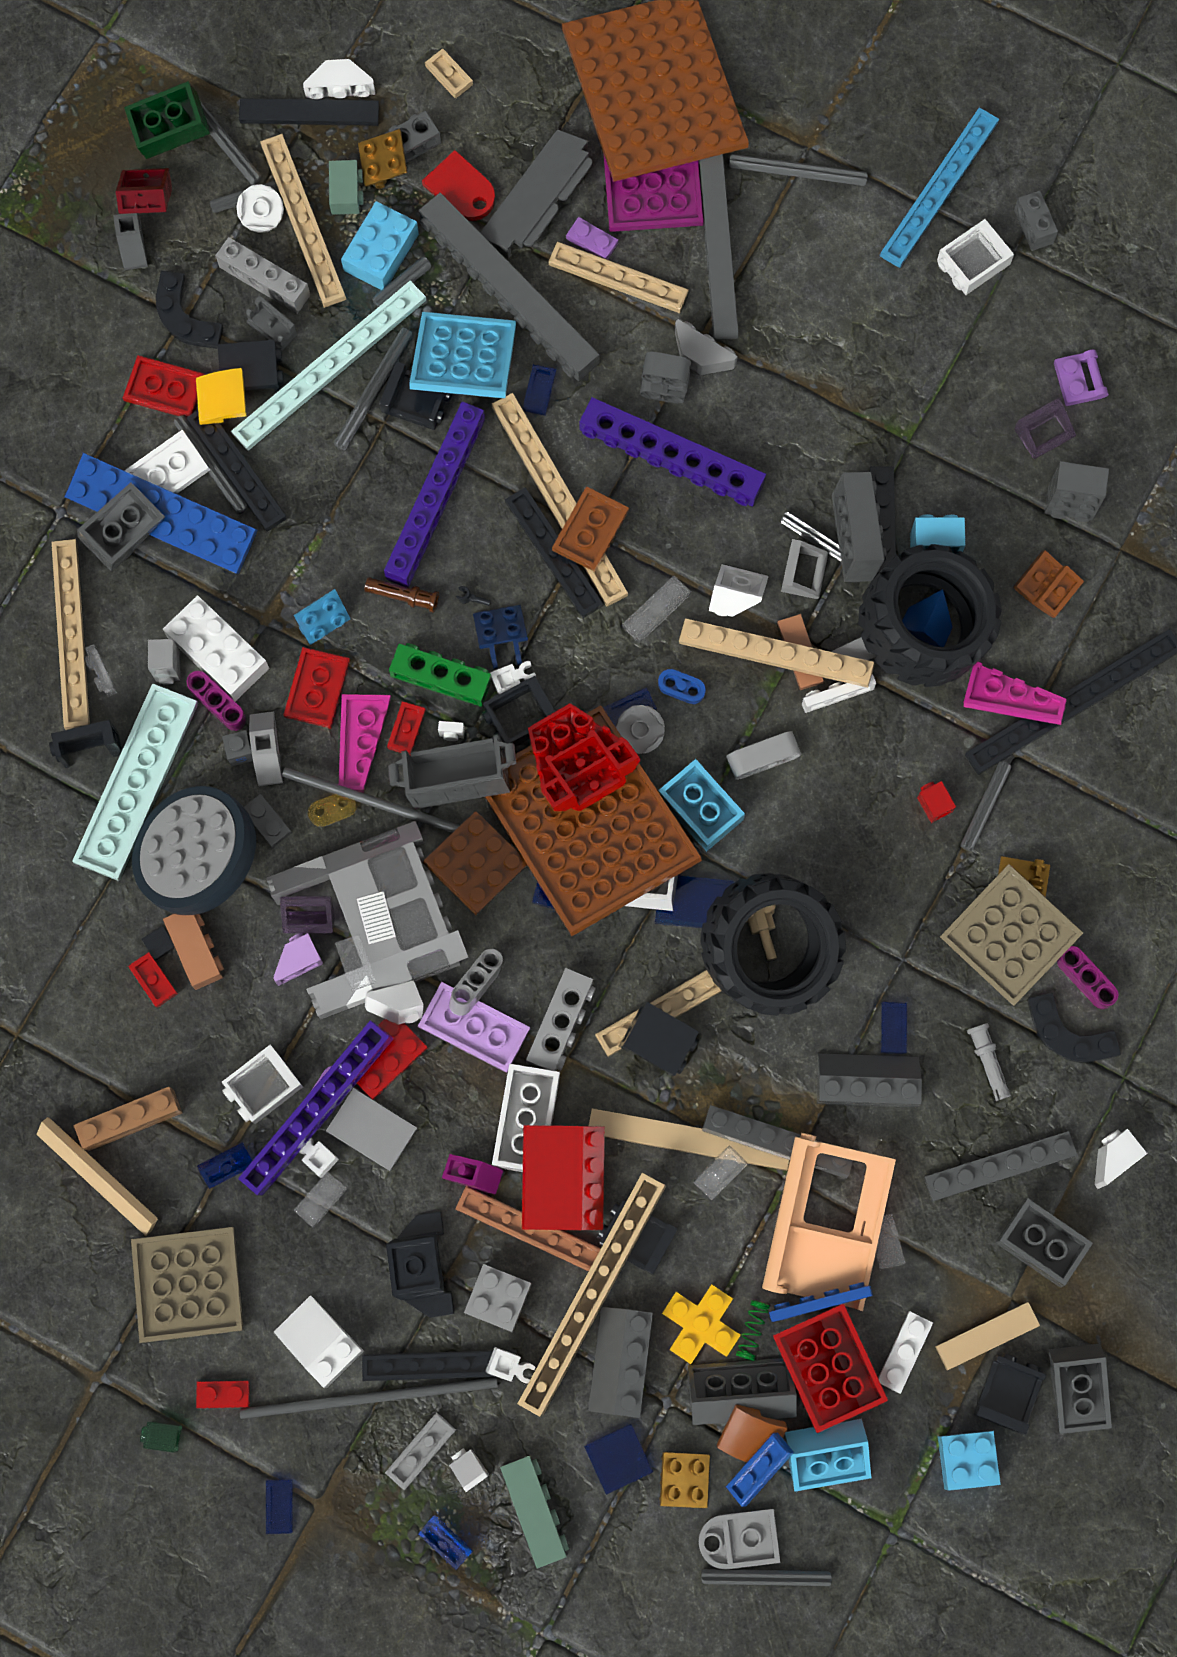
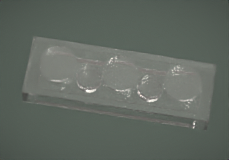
(656, 609)

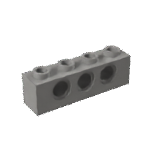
(263, 275)
(570, 983)

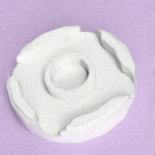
(260, 208)

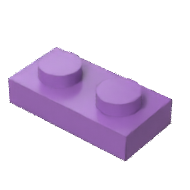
(591, 239)

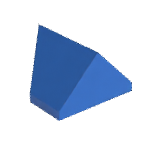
(929, 620)

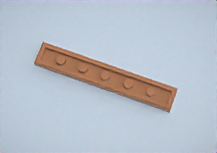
(510, 1221)

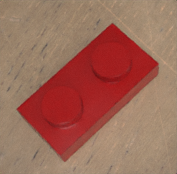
(406, 728)
(152, 980)
(222, 1394)

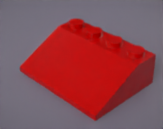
(563, 1177)
(830, 1368)

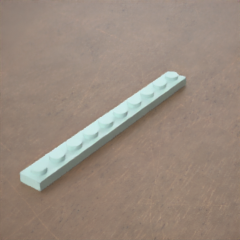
(328, 365)

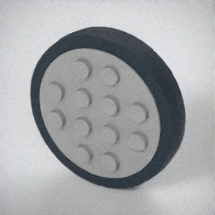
(194, 850)

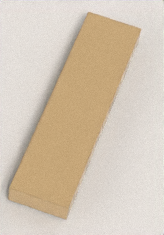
(987, 1336)

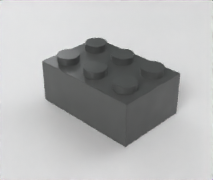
(1076, 491)
(1044, 1242)

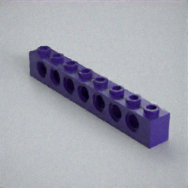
(600, 412)
(434, 495)
(315, 1108)

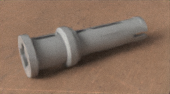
(986, 1051)

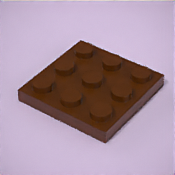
(475, 863)

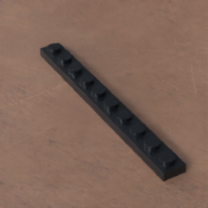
(1077, 700)

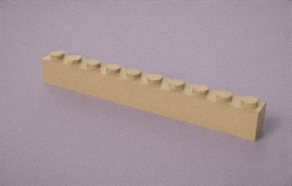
(591, 1295)

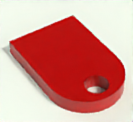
(461, 186)

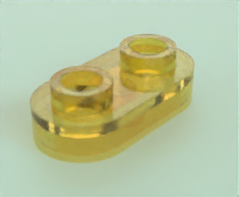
(333, 811)

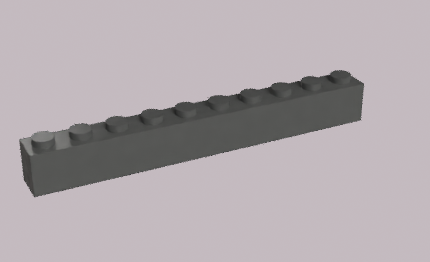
(509, 287)

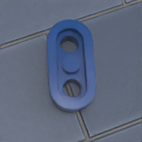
(682, 685)

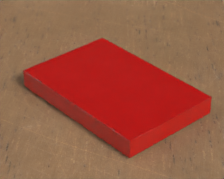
(162, 387)
(316, 687)

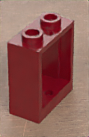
(154, 190)

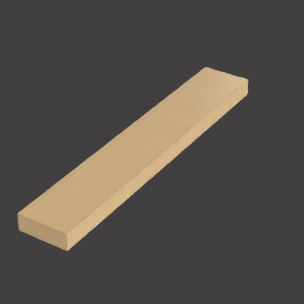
(618, 277)
(674, 1003)
(97, 1176)

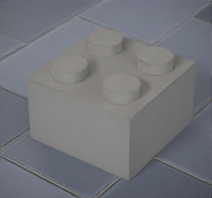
(498, 1298)

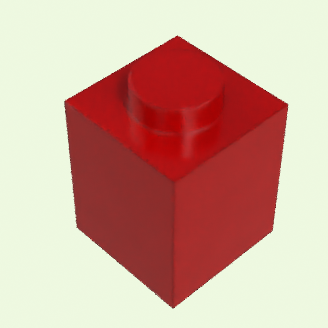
(936, 801)

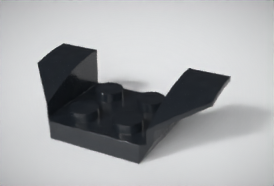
(417, 1266)

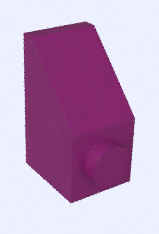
(472, 1173)

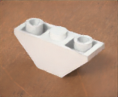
(338, 80)

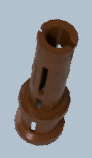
(412, 596)

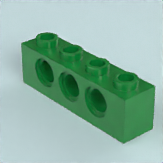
(473, 693)

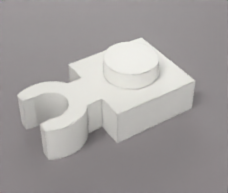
(509, 677)
(318, 1157)
(506, 1365)

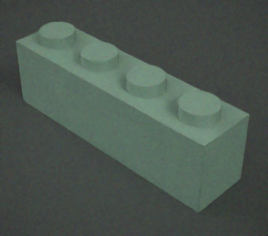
(533, 1511)

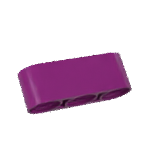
(212, 690)
(1091, 990)

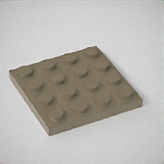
(1011, 934)
(187, 1285)

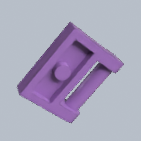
(1073, 381)

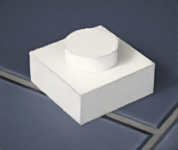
(451, 730)

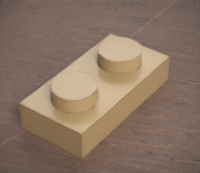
(449, 73)

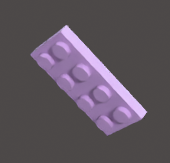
(480, 1032)

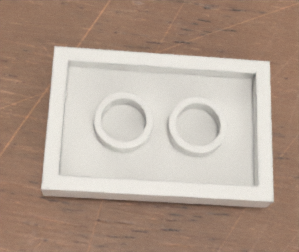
(171, 464)

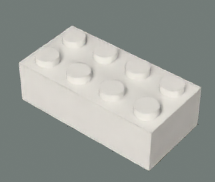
(216, 648)
(527, 1101)

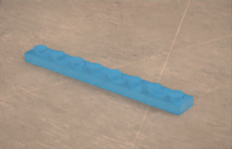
(939, 187)

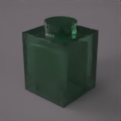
(161, 1436)

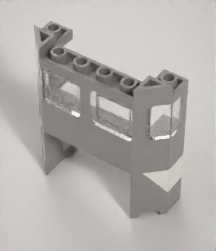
(373, 866)

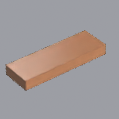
(794, 631)

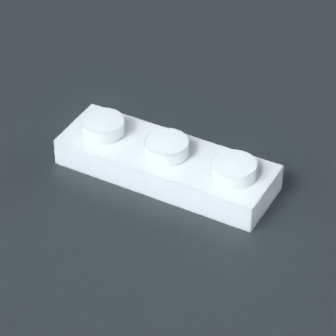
(835, 693)
(904, 1352)

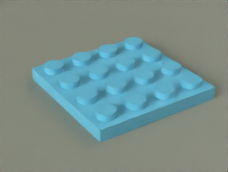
(463, 355)

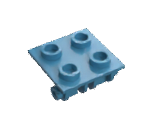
(322, 617)

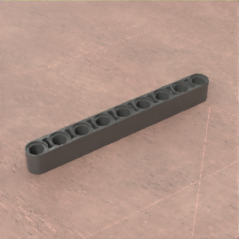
(718, 248)

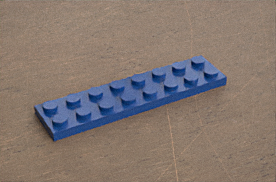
(185, 522)

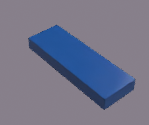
(759, 1469)

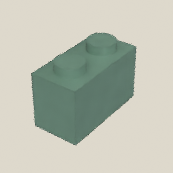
(344, 187)

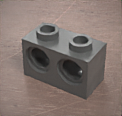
(417, 142)
(1035, 220)

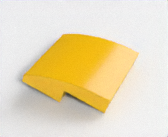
(221, 396)

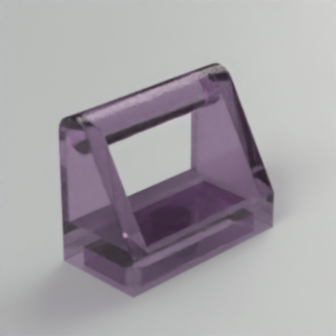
(1039, 417)
(307, 920)

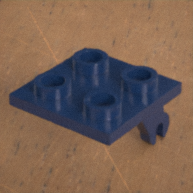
(500, 627)

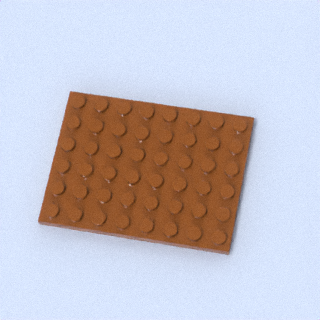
(654, 86)
(594, 856)

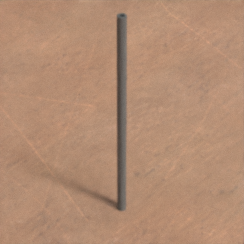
(372, 801)
(366, 1398)

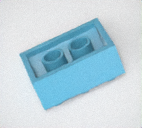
(829, 1456)

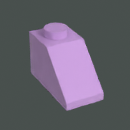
(296, 959)

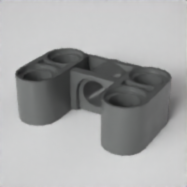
(665, 377)

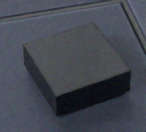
(158, 943)

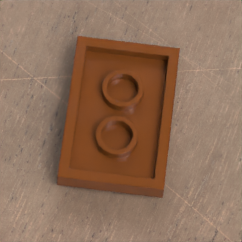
(590, 529)

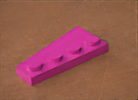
(1000, 694)
(359, 736)

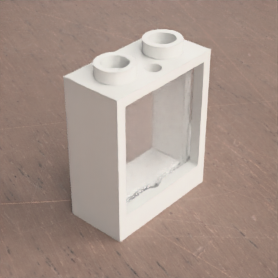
(974, 257)
(259, 1086)

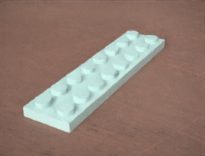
(135, 782)

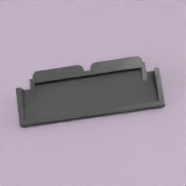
(534, 197)

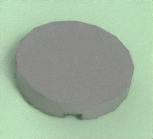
(641, 728)

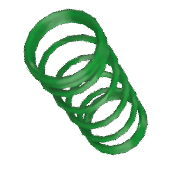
(746, 1354)

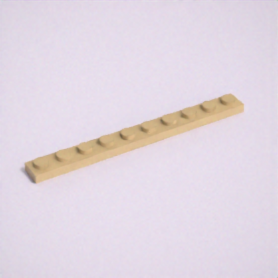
(552, 487)

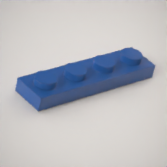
(809, 1304)

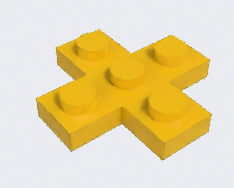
(701, 1324)

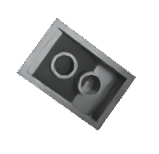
(120, 526)
(1080, 1388)

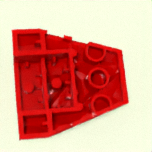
(578, 759)

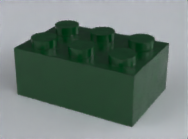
(167, 120)

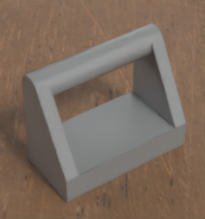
(794, 588)

